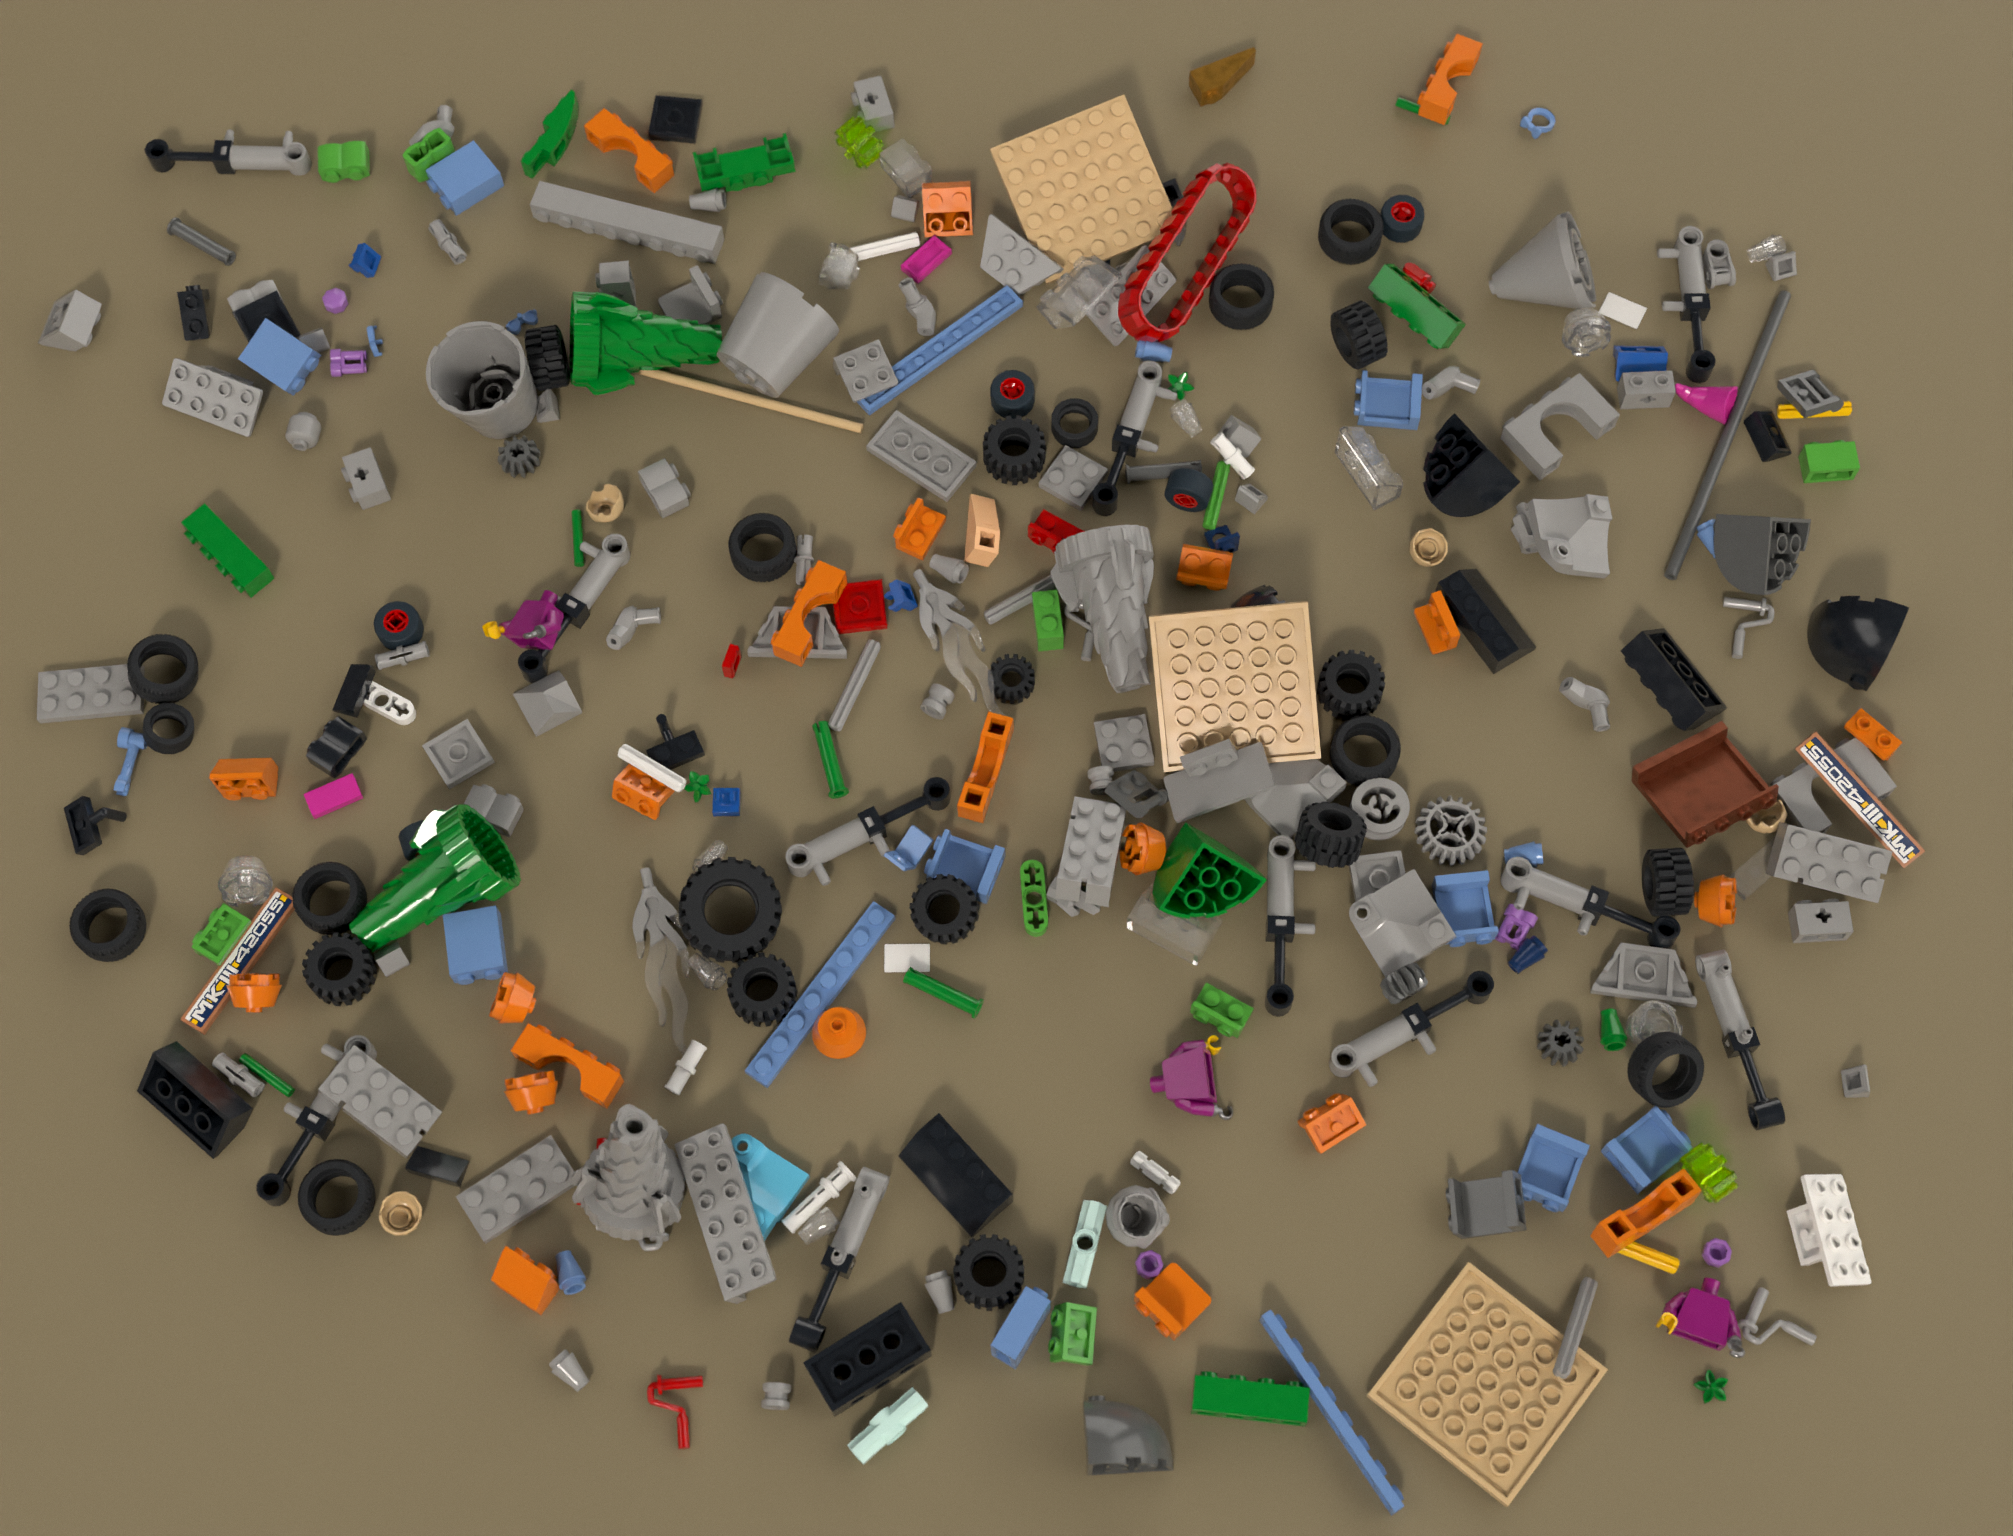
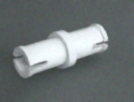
(1232, 455)
(685, 1067)

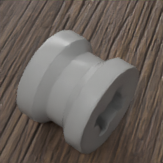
(1100, 779)
(776, 1396)

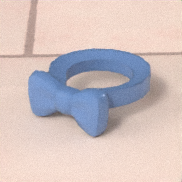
(1537, 130)

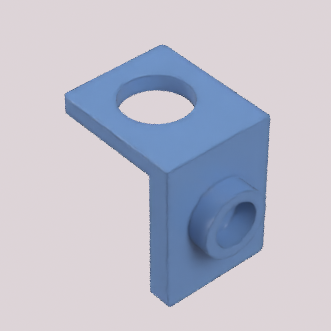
(910, 849)

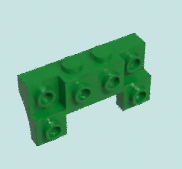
(746, 166)

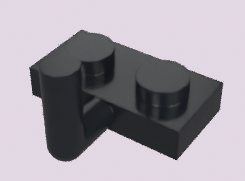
(676, 750)
(83, 823)

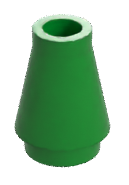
(1612, 1032)

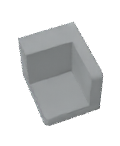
(1240, 435)

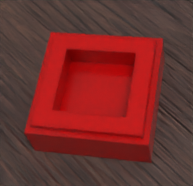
(731, 661)

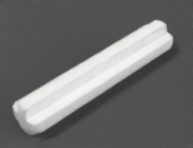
(887, 246)
(651, 768)

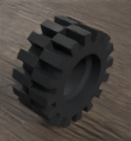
(1016, 665)

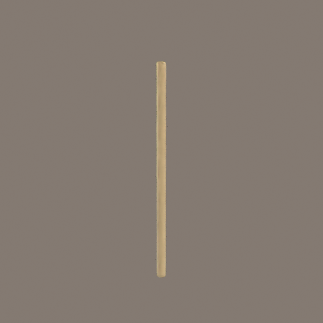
(753, 399)

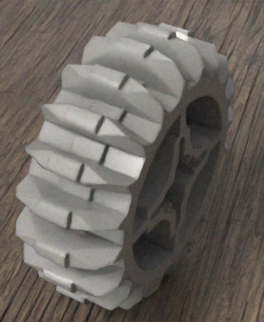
(1461, 848)

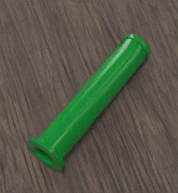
(829, 760)
(943, 992)

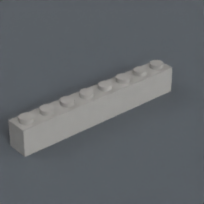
(627, 222)

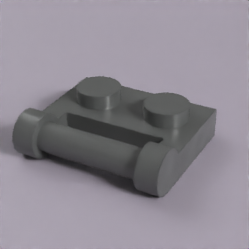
(1803, 394)
(1131, 788)

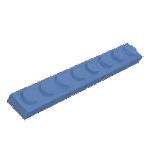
(946, 345)
(820, 994)
(1339, 1421)

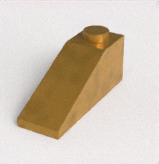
(1219, 77)

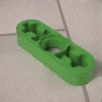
(1028, 916)

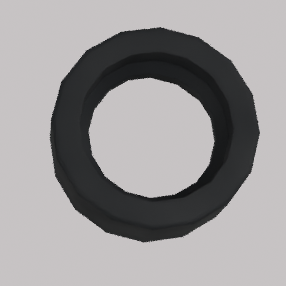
(1080, 406)
(168, 711)

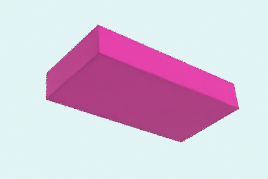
(926, 259)
(333, 796)

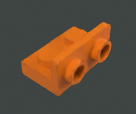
(918, 530)
(1204, 567)
(1437, 624)
(1873, 734)
(640, 791)
(1332, 1121)

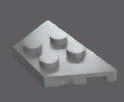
(1014, 259)
(818, 623)
(1645, 975)

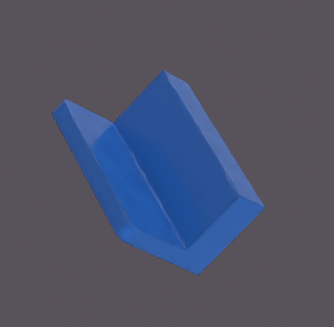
(1639, 359)

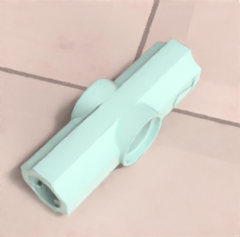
(1080, 1260)
(887, 1425)

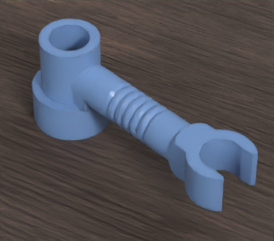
(133, 742)

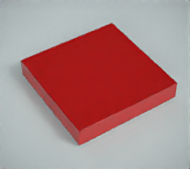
(861, 608)

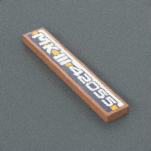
(1859, 799)
(241, 959)

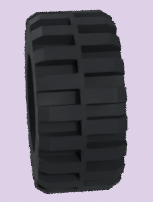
(721, 874)

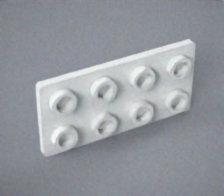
(1828, 1231)

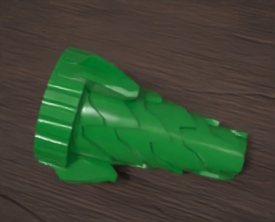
(618, 339)
(456, 865)

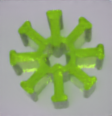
(859, 142)
(1709, 1172)

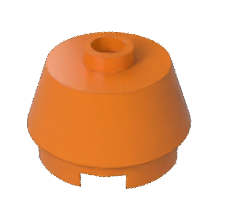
(1143, 849)
(1717, 900)
(254, 990)
(513, 999)
(839, 1032)
(532, 1091)

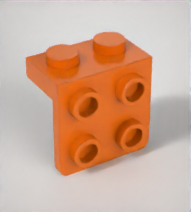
(1172, 1301)

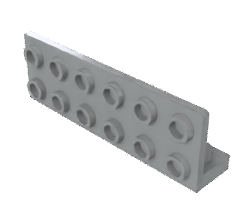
(725, 1213)

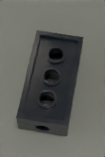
(867, 1340)

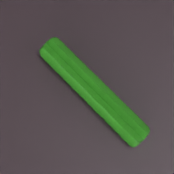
(1214, 505)

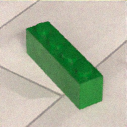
(1416, 306)
(227, 551)
(1250, 1400)

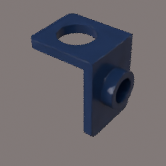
(1229, 543)

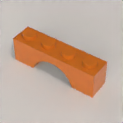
(1459, 60)
(610, 133)
(822, 586)
(986, 768)
(539, 1048)
(1659, 1206)

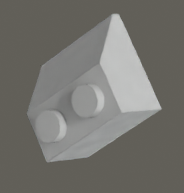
(71, 322)

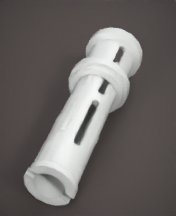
(828, 1188)

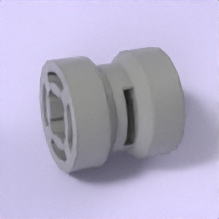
(937, 702)

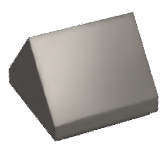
(905, 208)
(1782, 266)
(315, 340)
(547, 407)
(1250, 497)
(391, 959)
(1855, 1082)

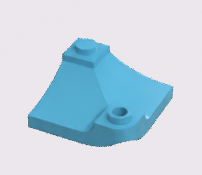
(769, 1181)

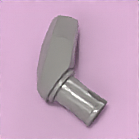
(443, 121)
(918, 307)
(1448, 379)
(627, 622)
(1588, 698)

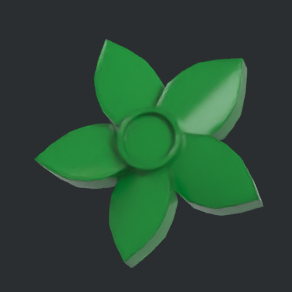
(1179, 384)
(698, 785)
(1712, 1388)

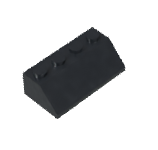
(1484, 619)
(1672, 679)
(194, 1098)
(956, 1175)

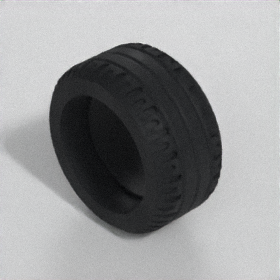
(1358, 212)
(1246, 276)
(756, 525)
(162, 645)
(1371, 727)
(312, 880)
(93, 905)
(1683, 1081)
(317, 1178)

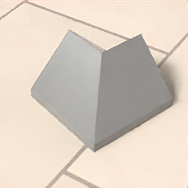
(547, 703)

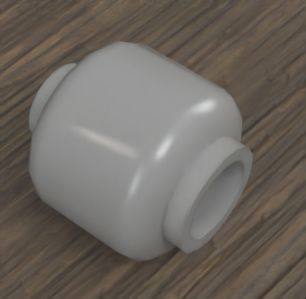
(303, 431)

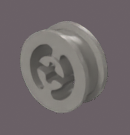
(1391, 799)

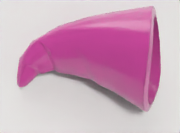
(1711, 401)

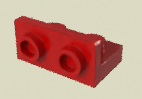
(1050, 530)

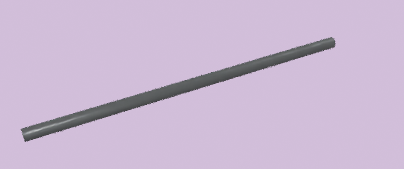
(1727, 436)

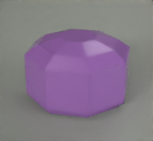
(335, 300)
(1716, 1252)
(1149, 1264)

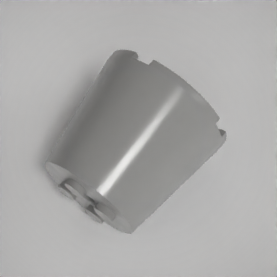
(775, 335)
(483, 379)

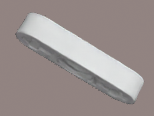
(387, 710)

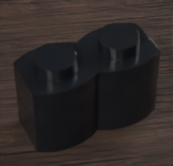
(336, 746)

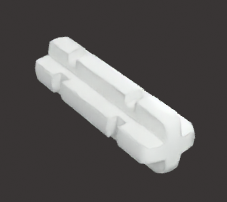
(1155, 1172)

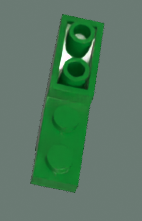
(559, 130)

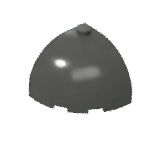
(1758, 550)
(1123, 1439)

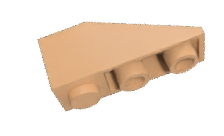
(982, 531)

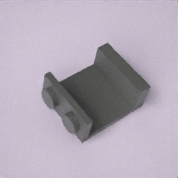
(1486, 1206)

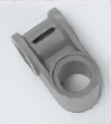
(1718, 269)

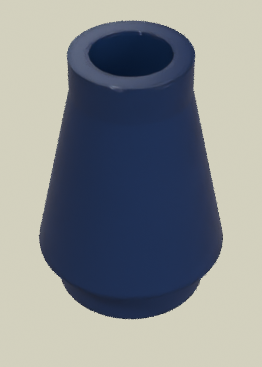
(1528, 953)

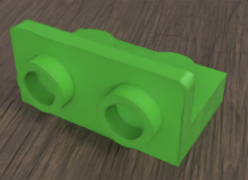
(220, 934)
(1221, 1011)
(1072, 1333)

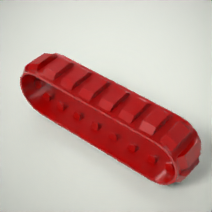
(1243, 205)

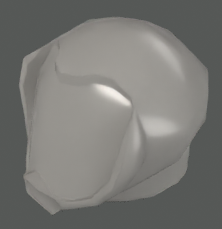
(1140, 1207)

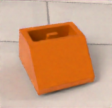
(947, 209)
(245, 778)
(524, 1281)

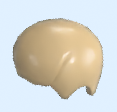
(605, 504)
(1428, 547)
(1768, 819)
(400, 1213)

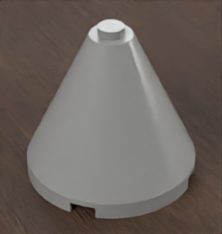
(1549, 269)

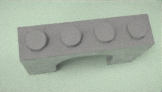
(1572, 398)
(1796, 788)

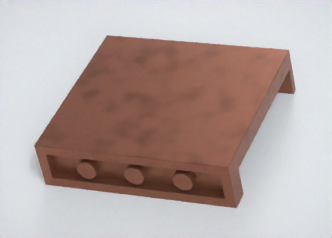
(1702, 785)

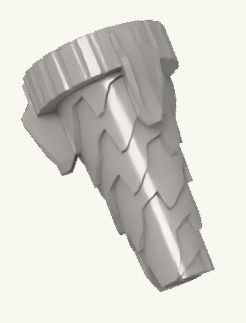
(1112, 577)
(632, 1179)

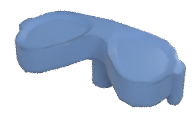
(529, 317)
(371, 336)

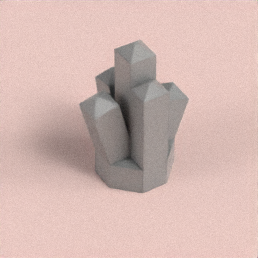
(1523, 529)
(1071, 907)

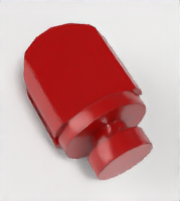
(1419, 276)

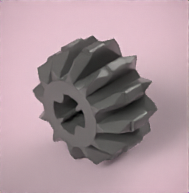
(519, 456)
(1403, 983)
(1571, 1043)

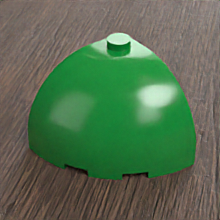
(1203, 877)

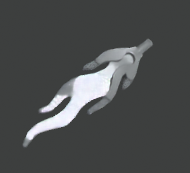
(955, 633)
(662, 955)

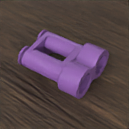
(338, 362)
(1520, 918)

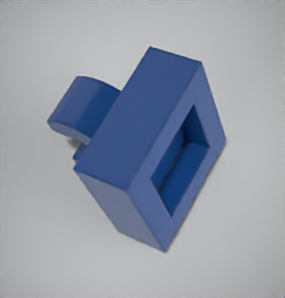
(365, 260)
(903, 596)
(726, 801)

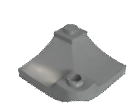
(1573, 534)
(1296, 787)
(1401, 923)

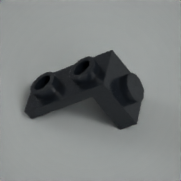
(194, 312)

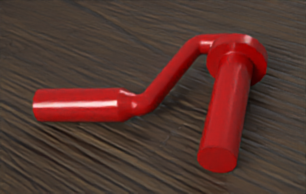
(682, 1418)

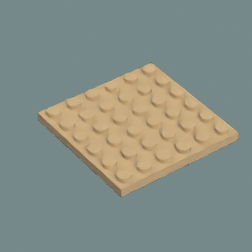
(1084, 185)
(1236, 679)
(1484, 1384)

